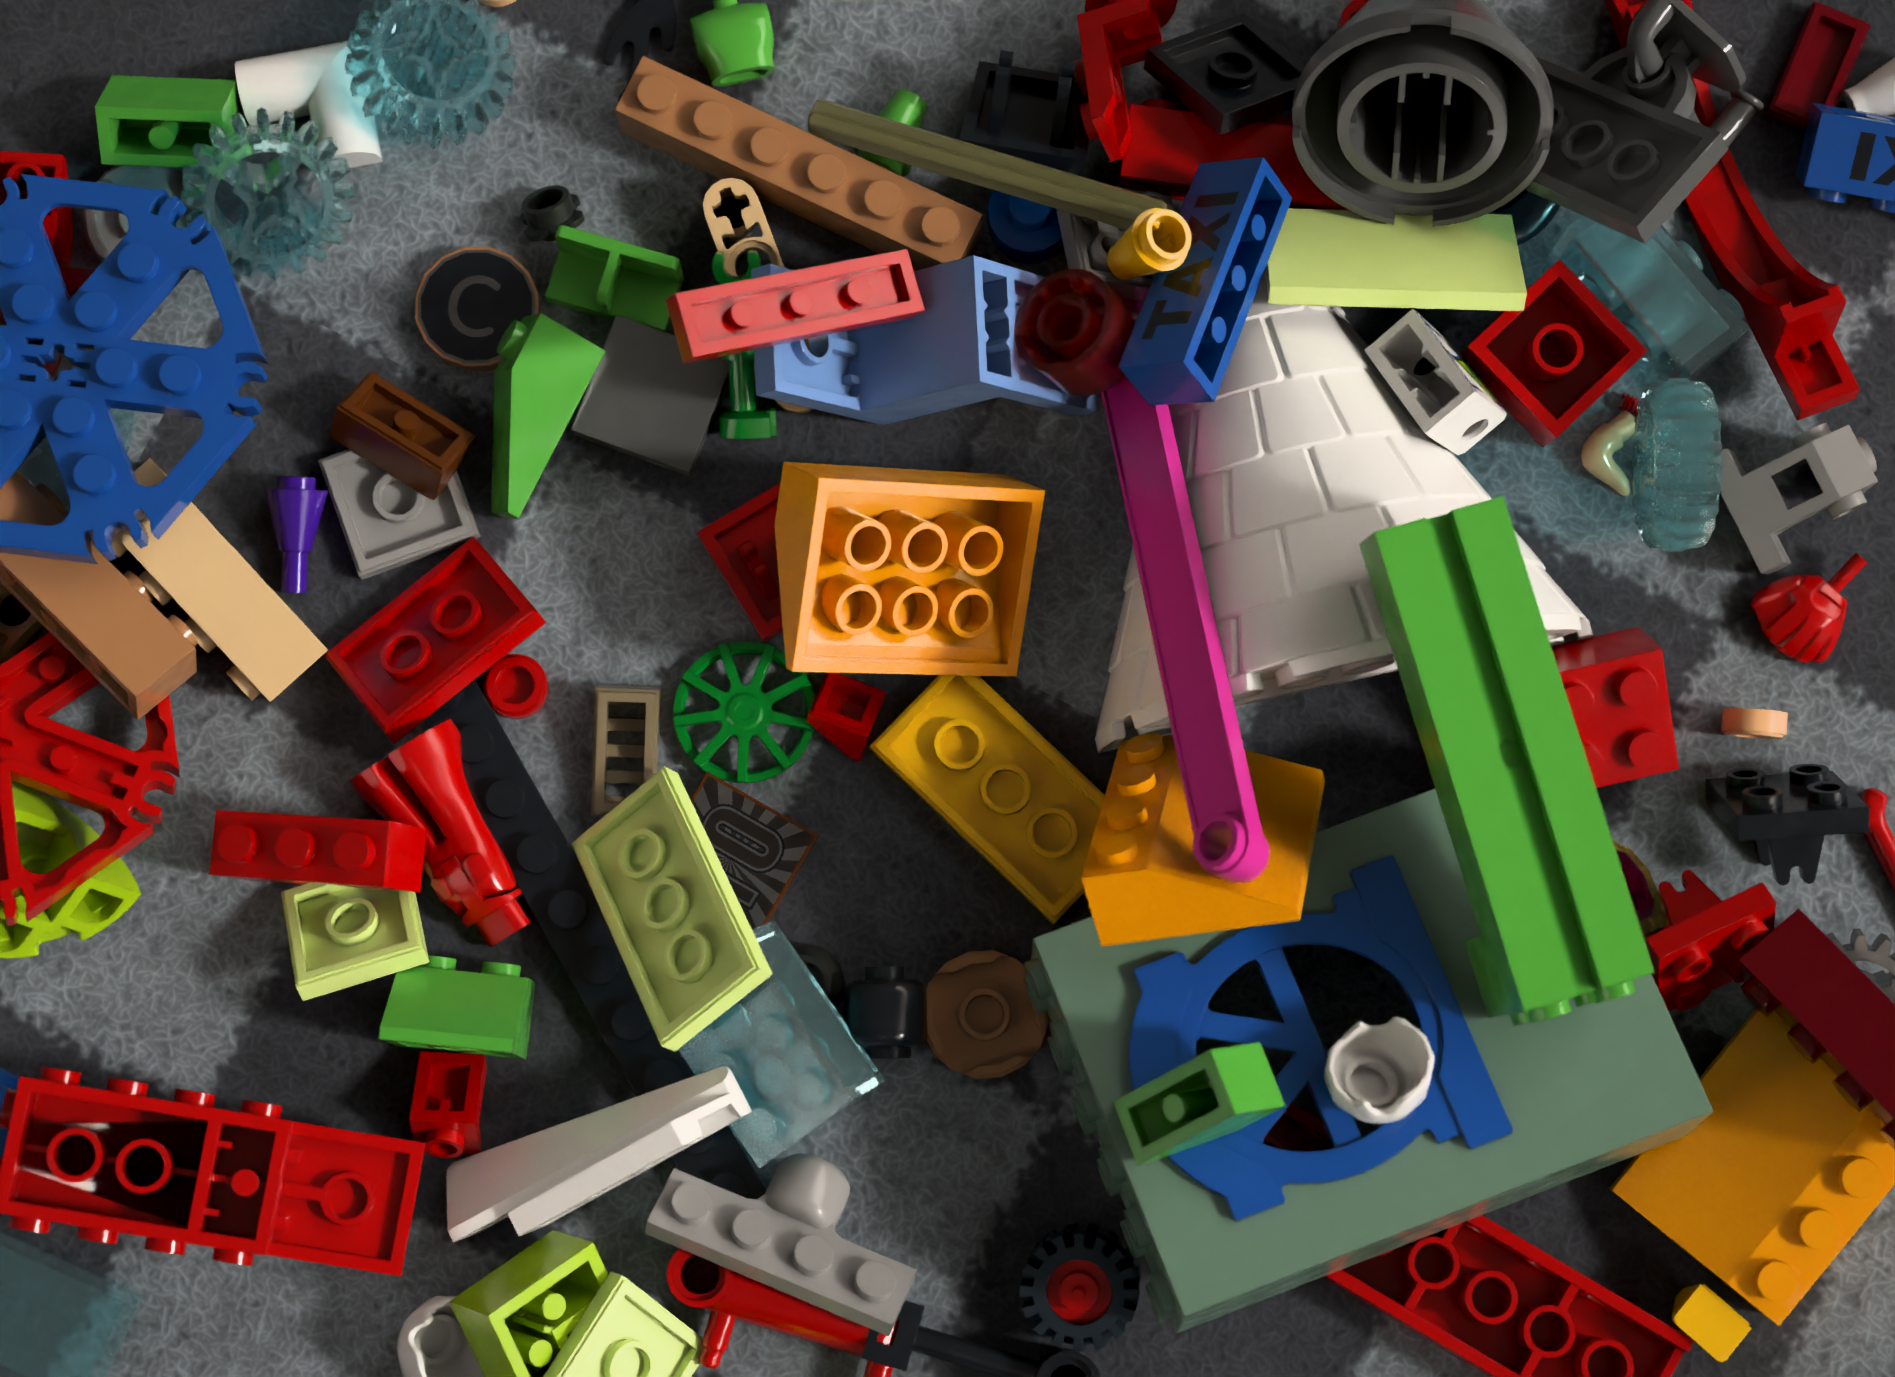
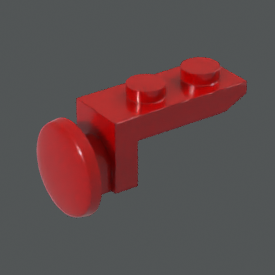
(1110, 38)

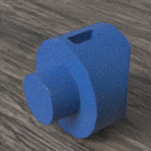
(1023, 228)

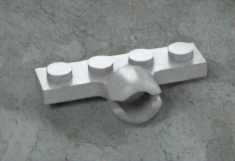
(786, 1239)

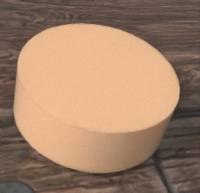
(1754, 723)

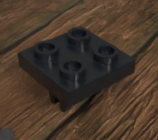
(1028, 114)
(1787, 814)

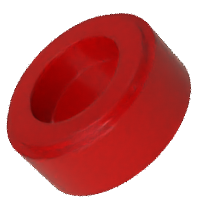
(516, 686)

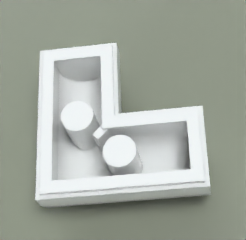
(314, 85)

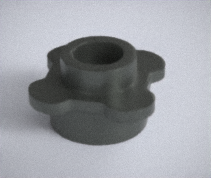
(547, 210)

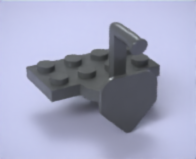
(1628, 126)

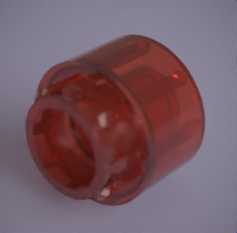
(1082, 328)

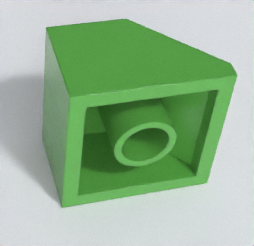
(460, 1009)

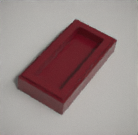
(1817, 64)

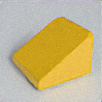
(1709, 1321)

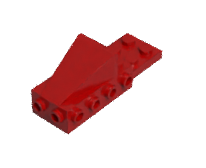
(203, 1175)

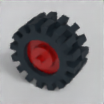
(1080, 1287)

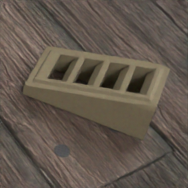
(623, 695)

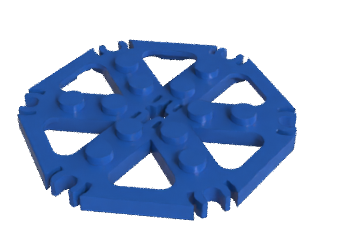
(119, 370)

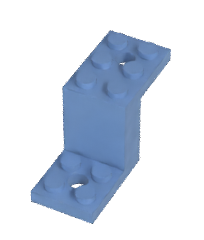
(923, 364)

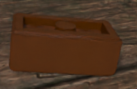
(401, 435)

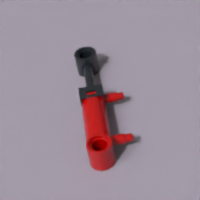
(761, 1305)

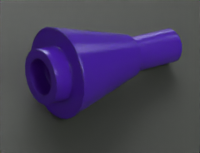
(295, 518)

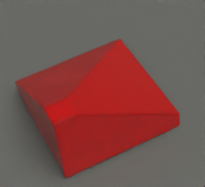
(846, 712)

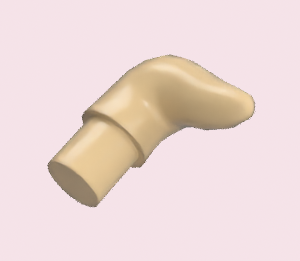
(1601, 446)

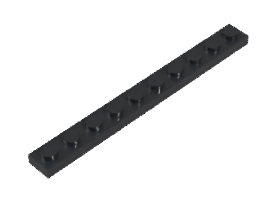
(576, 927)

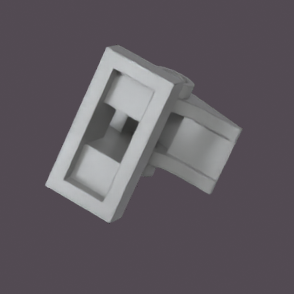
(1841, 467)

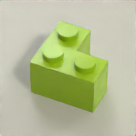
(529, 1305)

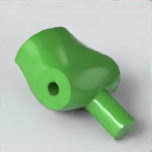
(734, 41)

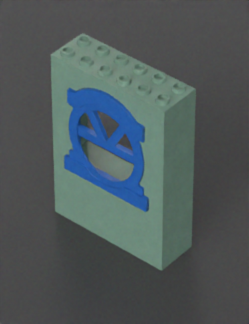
(1499, 1117)

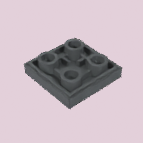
(649, 399)

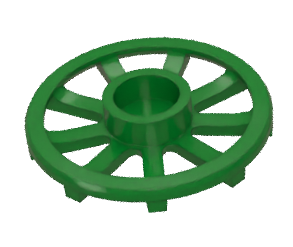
(742, 712)

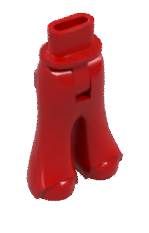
(466, 867)

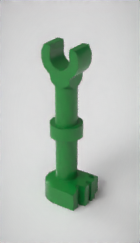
(744, 418)

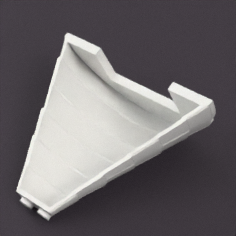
(1282, 489)

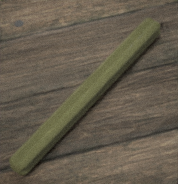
(978, 165)

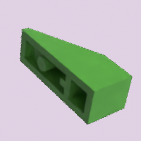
(534, 399)

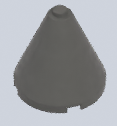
(1423, 112)

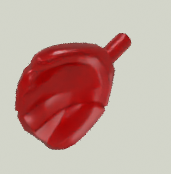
(1805, 612)

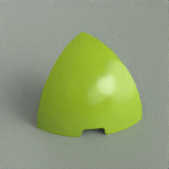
(47, 839)

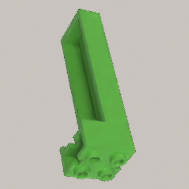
(1506, 765)

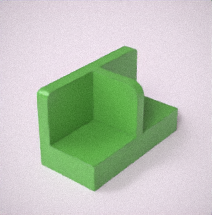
(613, 278)

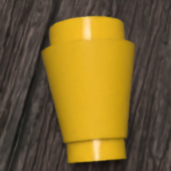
(1151, 245)

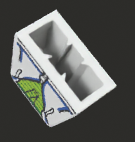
(1446, 403)

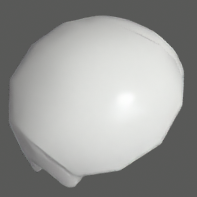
(1379, 1070)
(434, 1343)

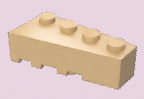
(223, 598)

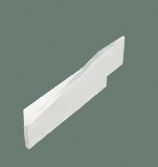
(586, 1157)

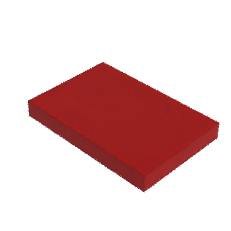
(434, 639)

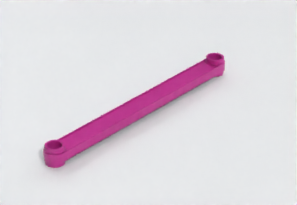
(1185, 637)

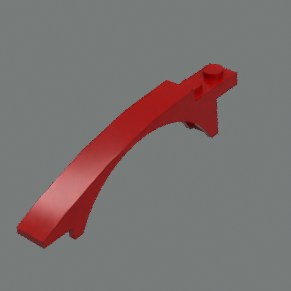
(1780, 299)

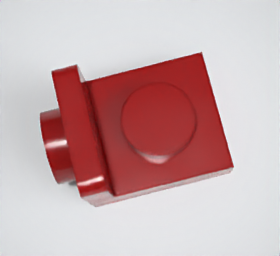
(448, 1103)

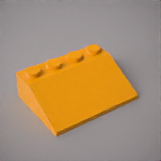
(904, 569)
(1142, 857)
(1770, 1175)

